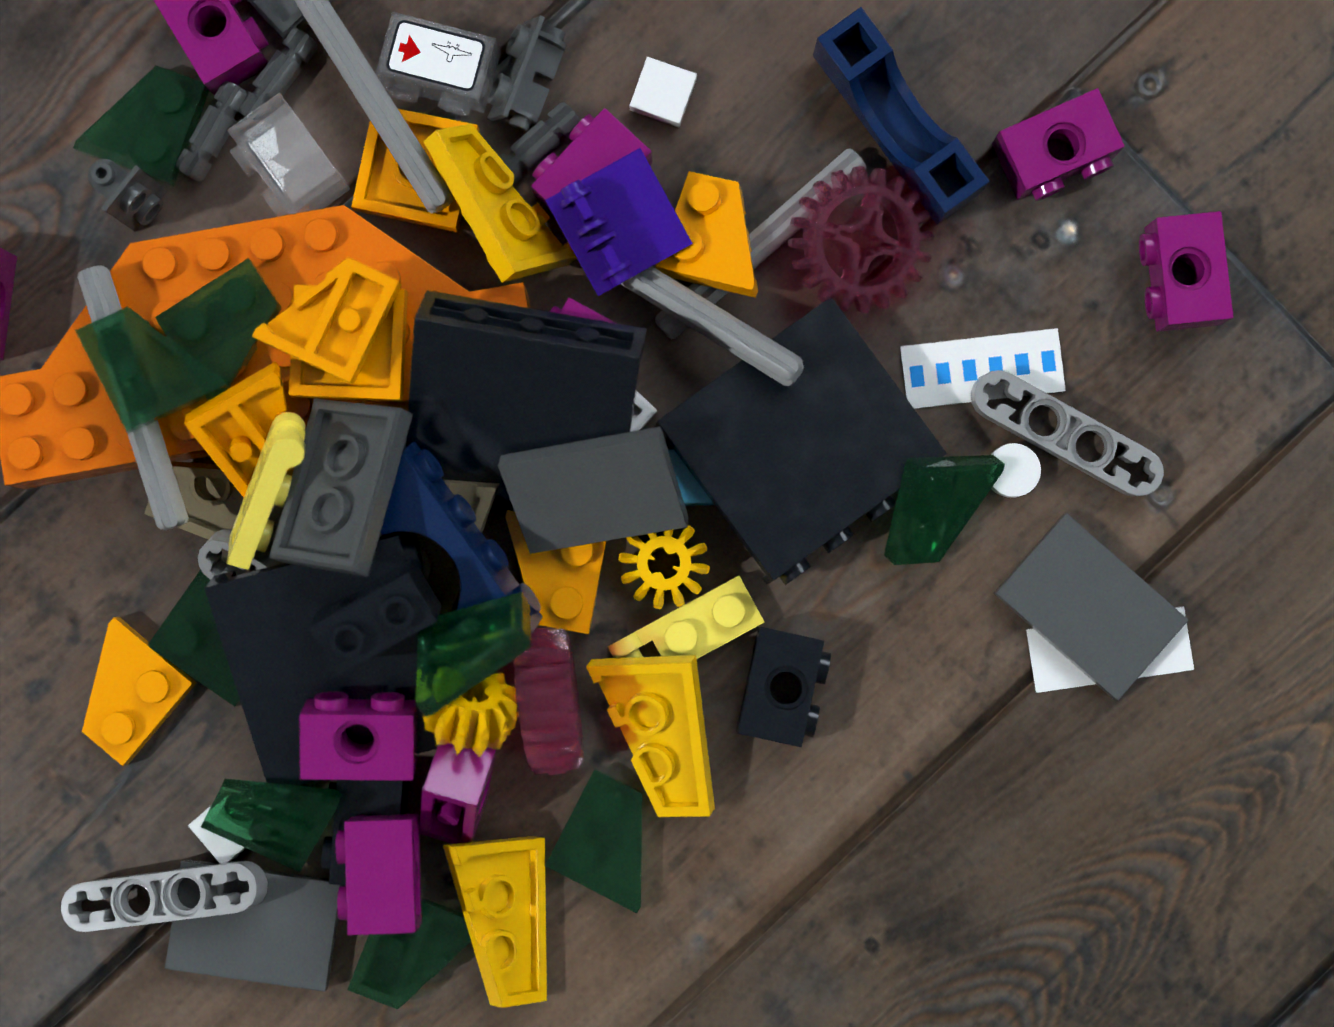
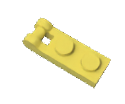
(268, 487)
(698, 625)

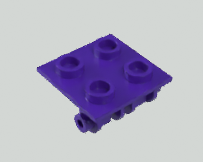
(618, 221)

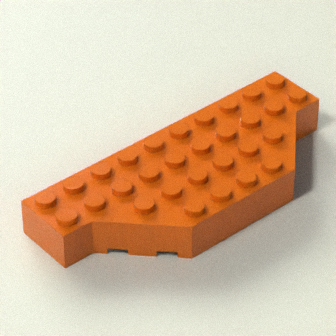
(59, 417)

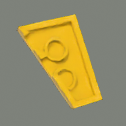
(502, 221)
(664, 726)
(505, 914)

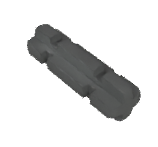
(280, 70)
(211, 132)
(540, 140)

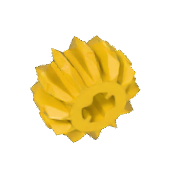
(656, 580)
(477, 717)

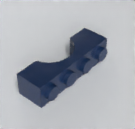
(871, 83)
(427, 506)

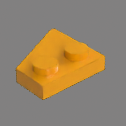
(721, 247)
(335, 320)
(238, 422)
(561, 579)
(131, 693)

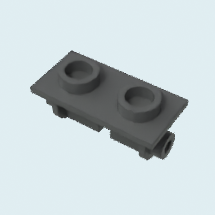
(531, 54)
(131, 196)

